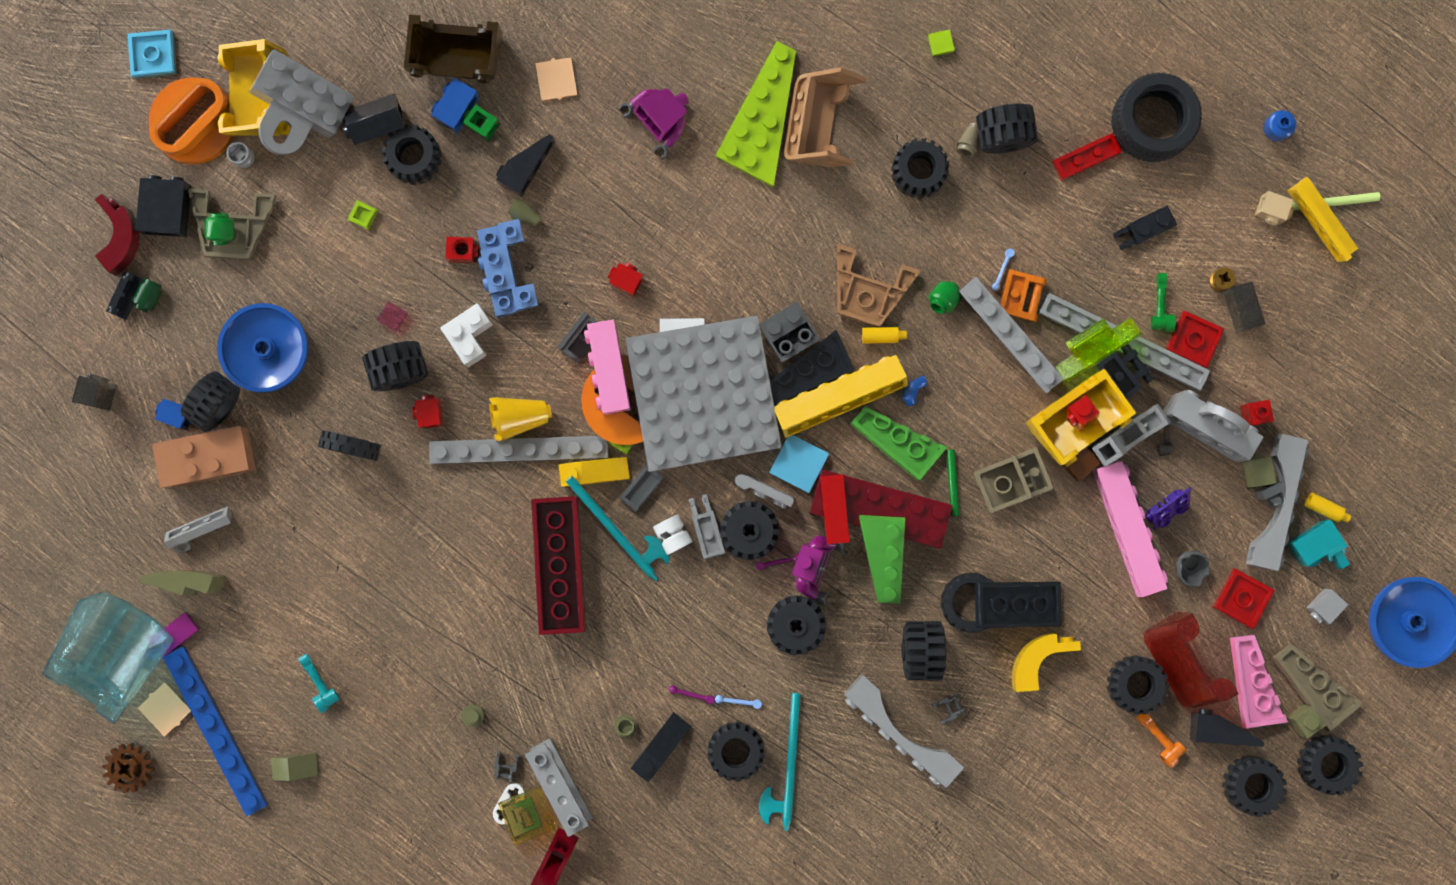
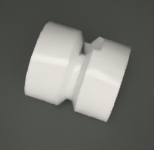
(672, 534)

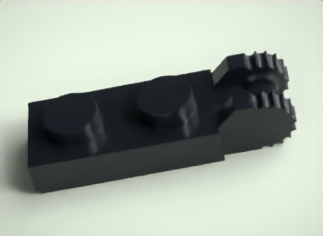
(1147, 227)

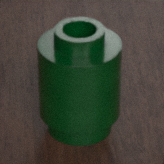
(147, 295)

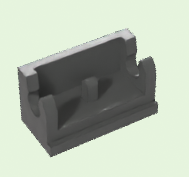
(574, 343)

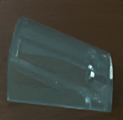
(107, 652)

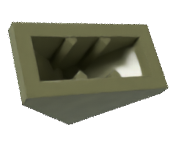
(294, 766)

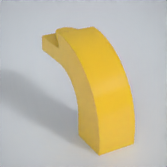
(1032, 654)

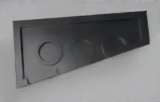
(817, 366)

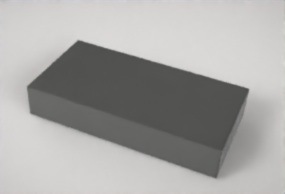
(641, 488)

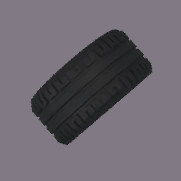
(1180, 97)

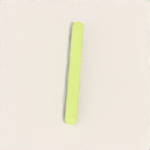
(1351, 199)

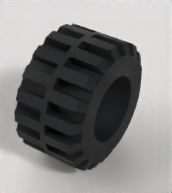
(403, 139)
(926, 151)
(210, 401)
(1154, 693)
(1347, 770)
(736, 771)
(1272, 790)

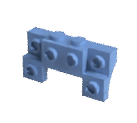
(499, 269)

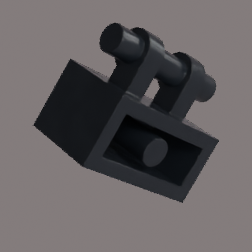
(1120, 373)

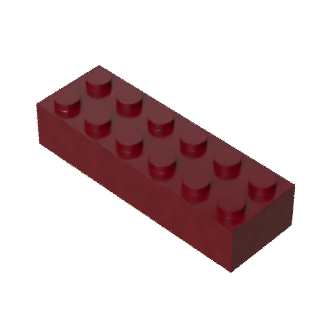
(924, 517)
(558, 565)

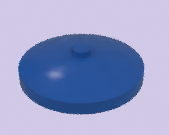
(263, 348)
(1414, 622)

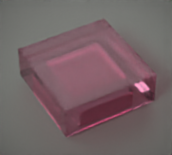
(392, 316)

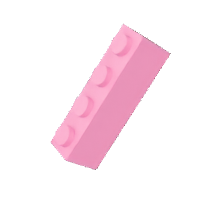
(608, 367)

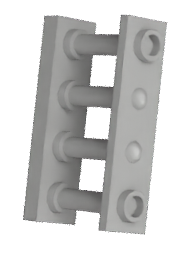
(559, 787)

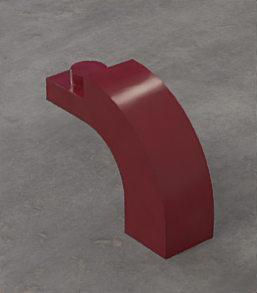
(125, 239)
(555, 859)

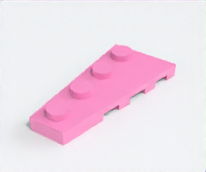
(1256, 695)

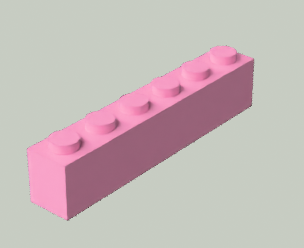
(1130, 529)

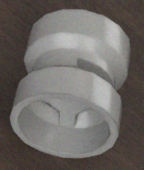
(237, 151)

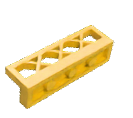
(1323, 220)

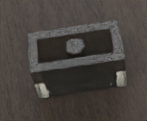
(1244, 307)
(94, 392)

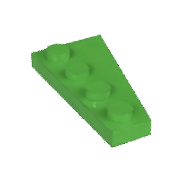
(906, 448)

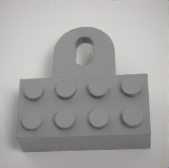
(297, 99)
(1213, 425)

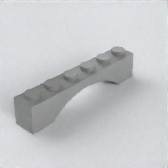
(1011, 335)
(1288, 458)
(936, 761)

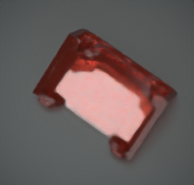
(1186, 677)

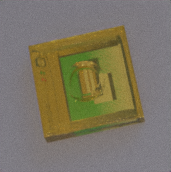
(527, 815)

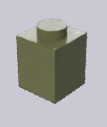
(1259, 471)
(1305, 721)

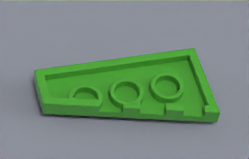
(884, 550)

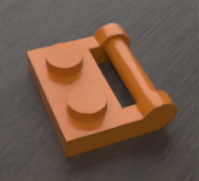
(1015, 294)

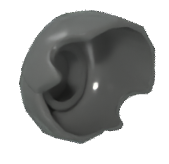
(1192, 568)

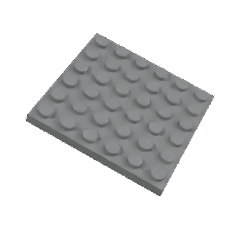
(703, 393)

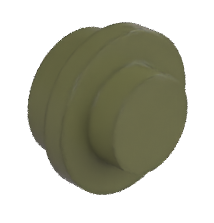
(472, 715)
(625, 726)

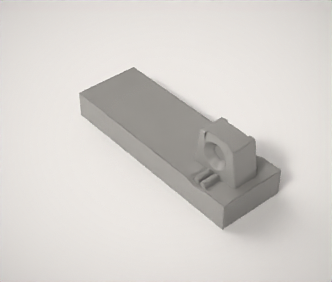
(180, 537)

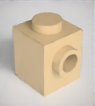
(1274, 208)

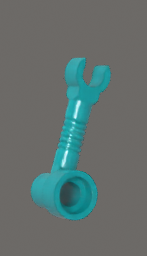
(326, 696)

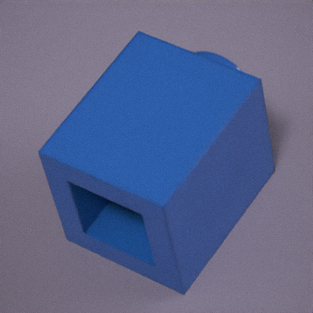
(170, 413)

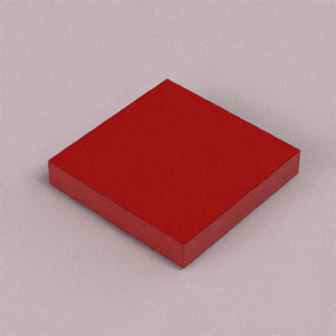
(1195, 339)
(1243, 598)

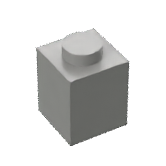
(1326, 607)

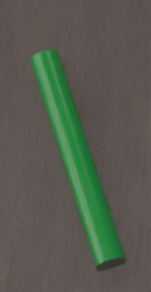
(952, 482)

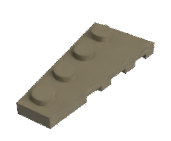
(1316, 687)

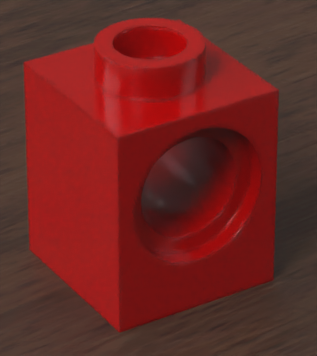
(455, 243)
(1257, 412)

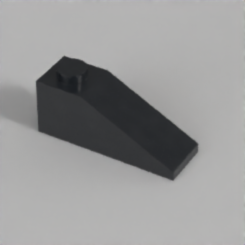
(523, 167)
(1216, 729)
(660, 747)

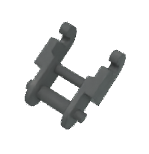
(953, 715)
(498, 766)

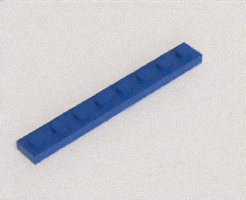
(215, 731)

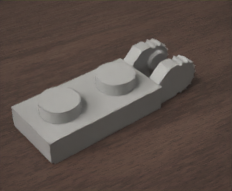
(763, 490)
(707, 530)

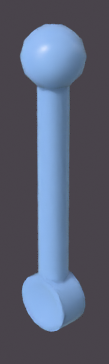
(1009, 254)
(756, 703)

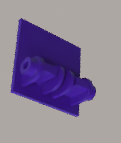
(1175, 503)

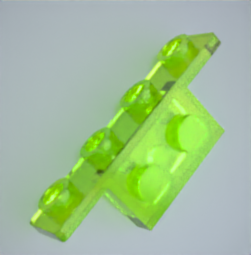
(1095, 345)

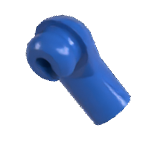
(910, 392)

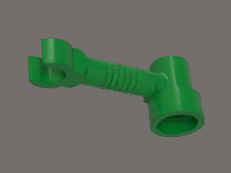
(1162, 321)

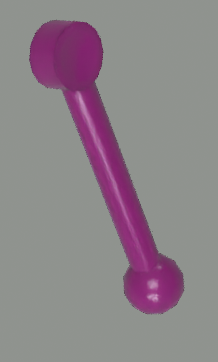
(760, 565)
(709, 699)

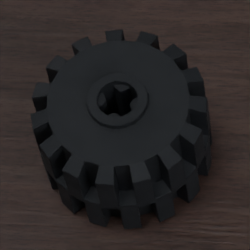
(1007, 128)
(395, 366)
(765, 530)
(794, 609)
(923, 650)

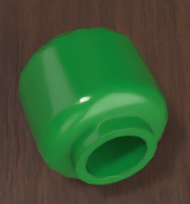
(219, 228)
(944, 297)

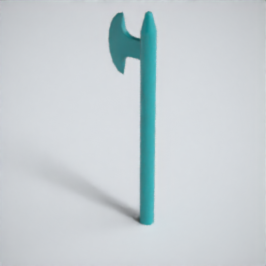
(655, 547)
(769, 805)

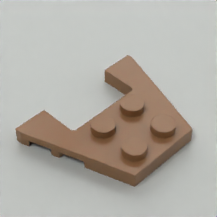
(864, 297)

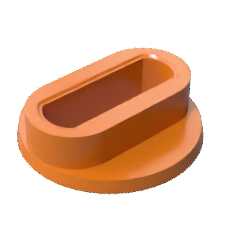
(202, 140)
(614, 427)

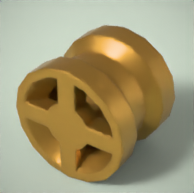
(1218, 282)

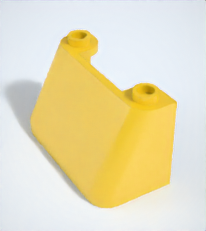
(245, 110)
(1066, 441)

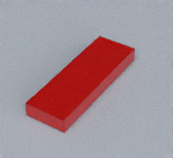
(1086, 157)
(834, 509)

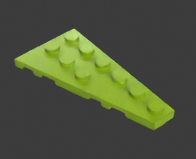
(758, 128)

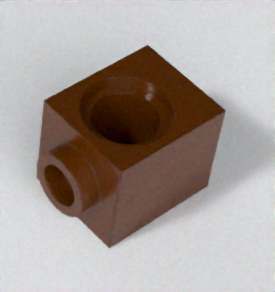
(1085, 464)

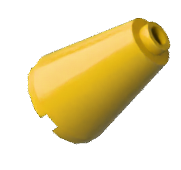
(517, 416)

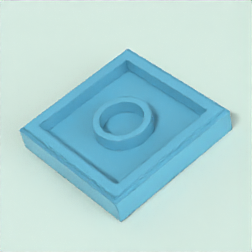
(152, 54)
(799, 463)

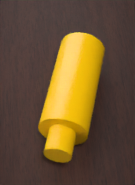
(882, 335)
(1327, 508)

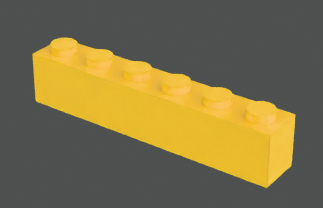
(840, 396)

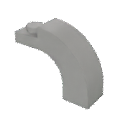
(1124, 438)

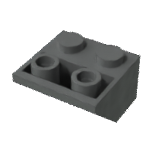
(788, 332)

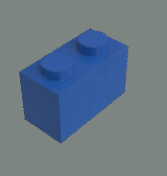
(454, 104)

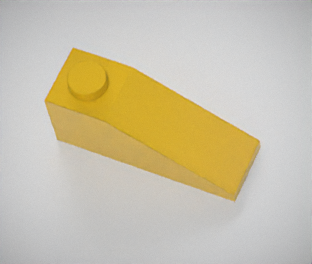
(595, 471)

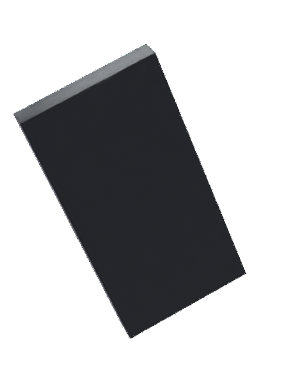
(1017, 604)

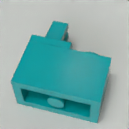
(1319, 542)

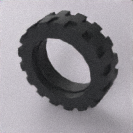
(349, 445)
(947, 601)

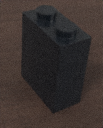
(373, 119)
(163, 206)

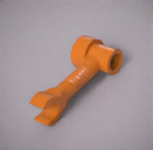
(1172, 751)

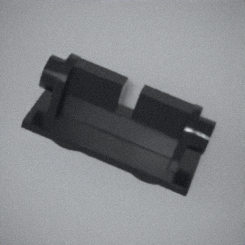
(121, 301)

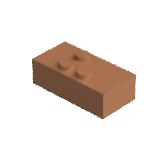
(203, 457)

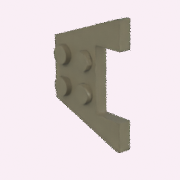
(247, 228)

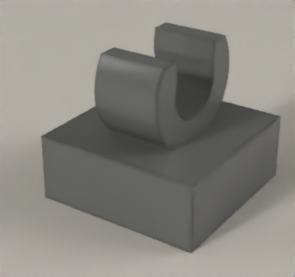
(1271, 494)

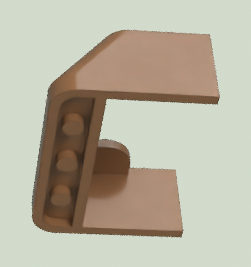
(813, 116)

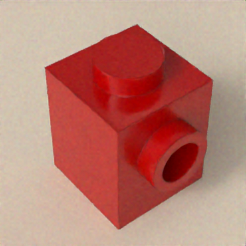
(625, 278)
(428, 412)
(1082, 413)

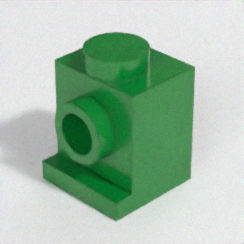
(477, 114)

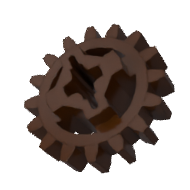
(121, 761)

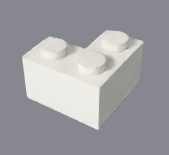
(462, 333)

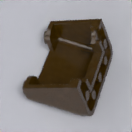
(452, 50)

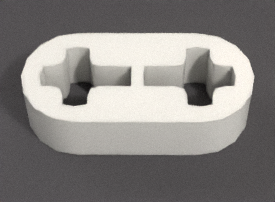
(506, 794)

